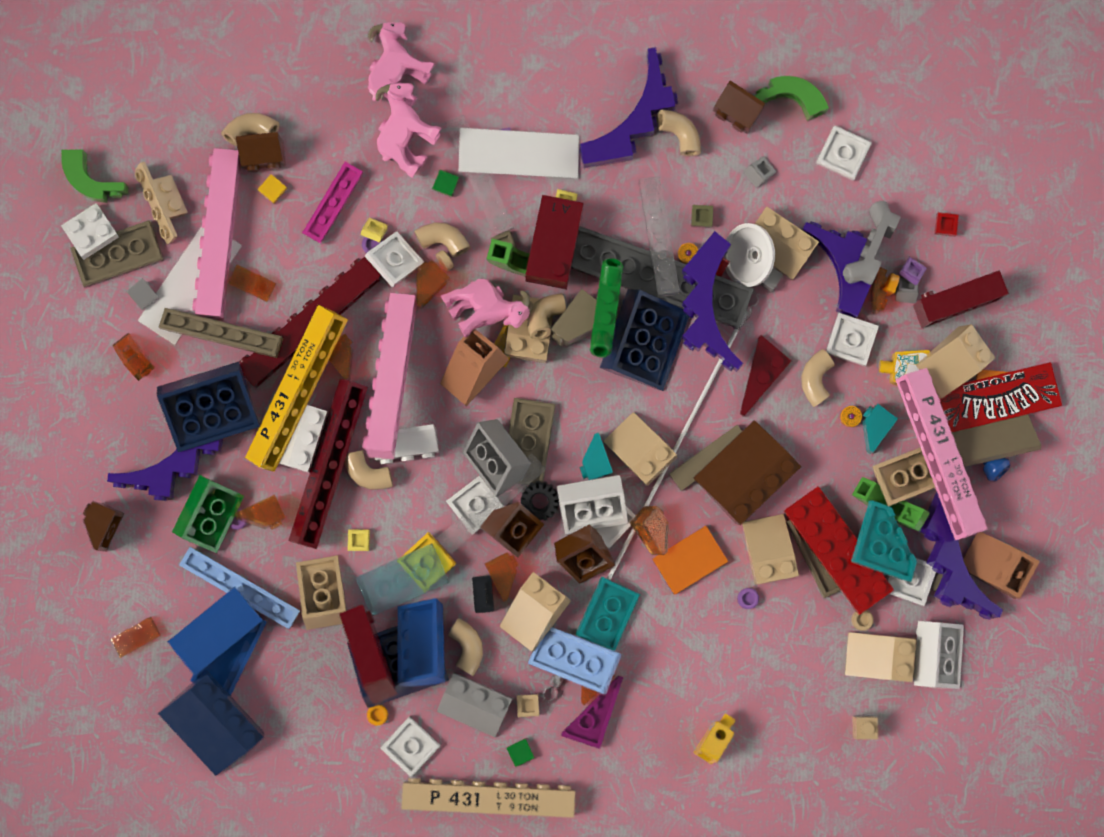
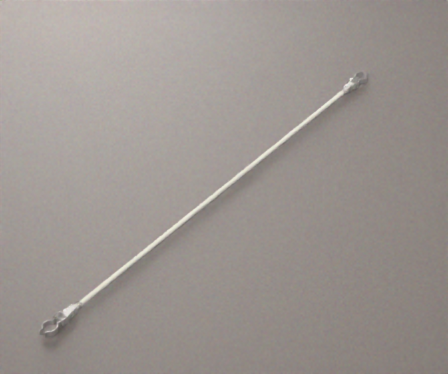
(555, 680)

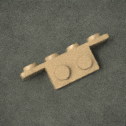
(163, 200)

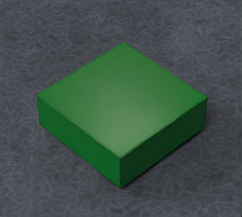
(445, 183)
(520, 752)

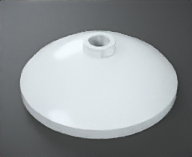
(745, 265)

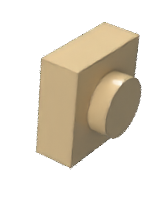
(527, 705)

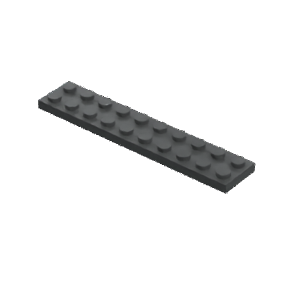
(592, 248)

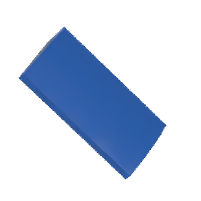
(214, 631)
(421, 643)
(231, 663)

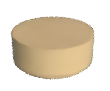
(444, 260)
(862, 621)

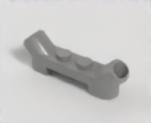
(885, 223)

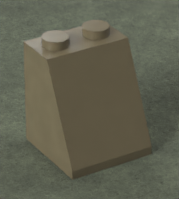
(576, 320)

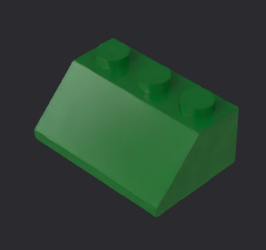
(207, 514)

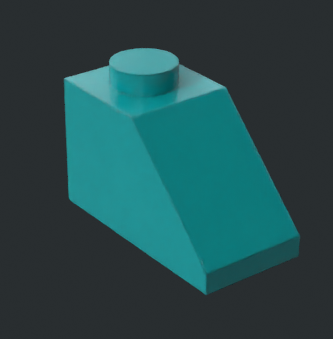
(876, 426)
(595, 460)

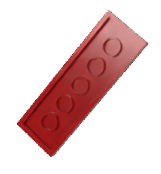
(834, 547)

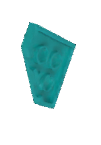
(883, 544)

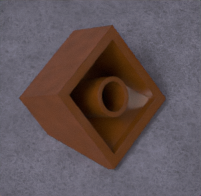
(738, 107)
(261, 151)
(101, 524)
(512, 527)
(583, 554)

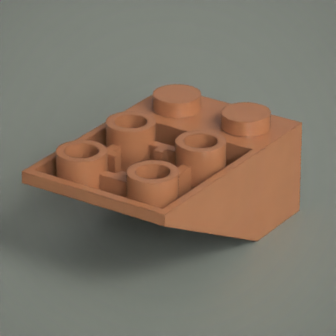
(472, 366)
(999, 565)

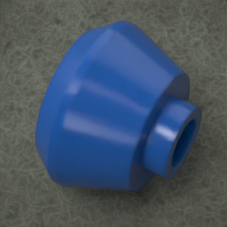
(996, 469)

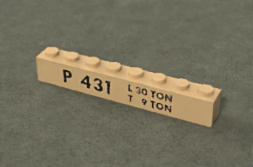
(488, 798)

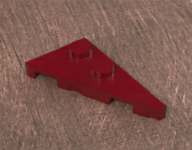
(765, 369)

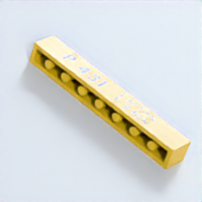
(296, 388)

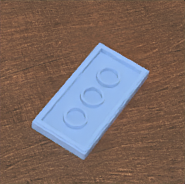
(575, 660)

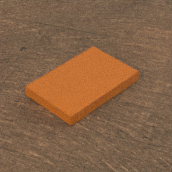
(690, 560)

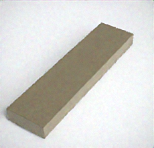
(684, 473)

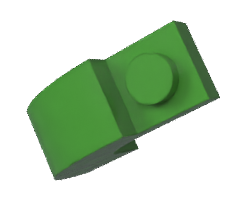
(797, 89)
(75, 169)
(507, 257)
(905, 513)

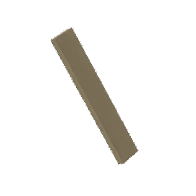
(221, 332)

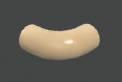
(249, 124)
(683, 129)
(445, 234)
(541, 312)
(813, 375)
(364, 475)
(471, 646)

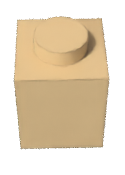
(865, 727)

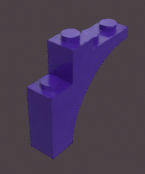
(842, 252)

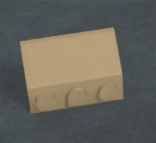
(790, 242)

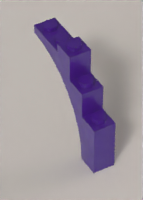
(617, 144)
(704, 330)
(162, 476)
(946, 559)

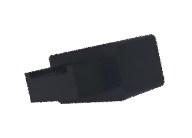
(483, 594)

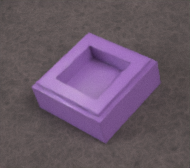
(912, 271)

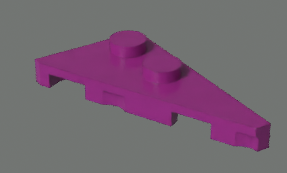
(592, 722)

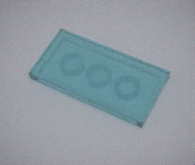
(402, 579)

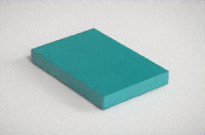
(607, 614)

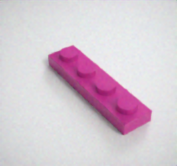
(332, 202)

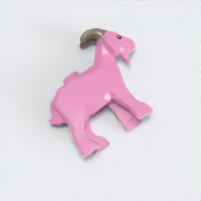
(395, 60)
(401, 127)
(488, 306)

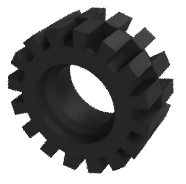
(549, 492)

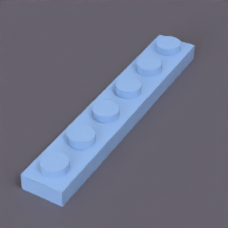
(227, 579)

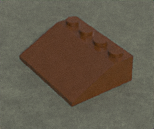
(747, 472)

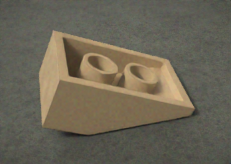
(521, 345)
(956, 359)
(640, 449)
(904, 476)
(770, 549)
(321, 592)
(534, 611)
(880, 657)

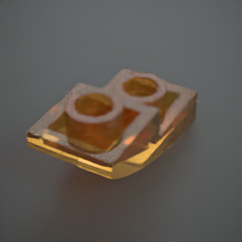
(251, 283)
(878, 296)
(135, 637)

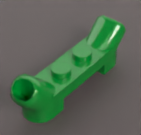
(606, 307)

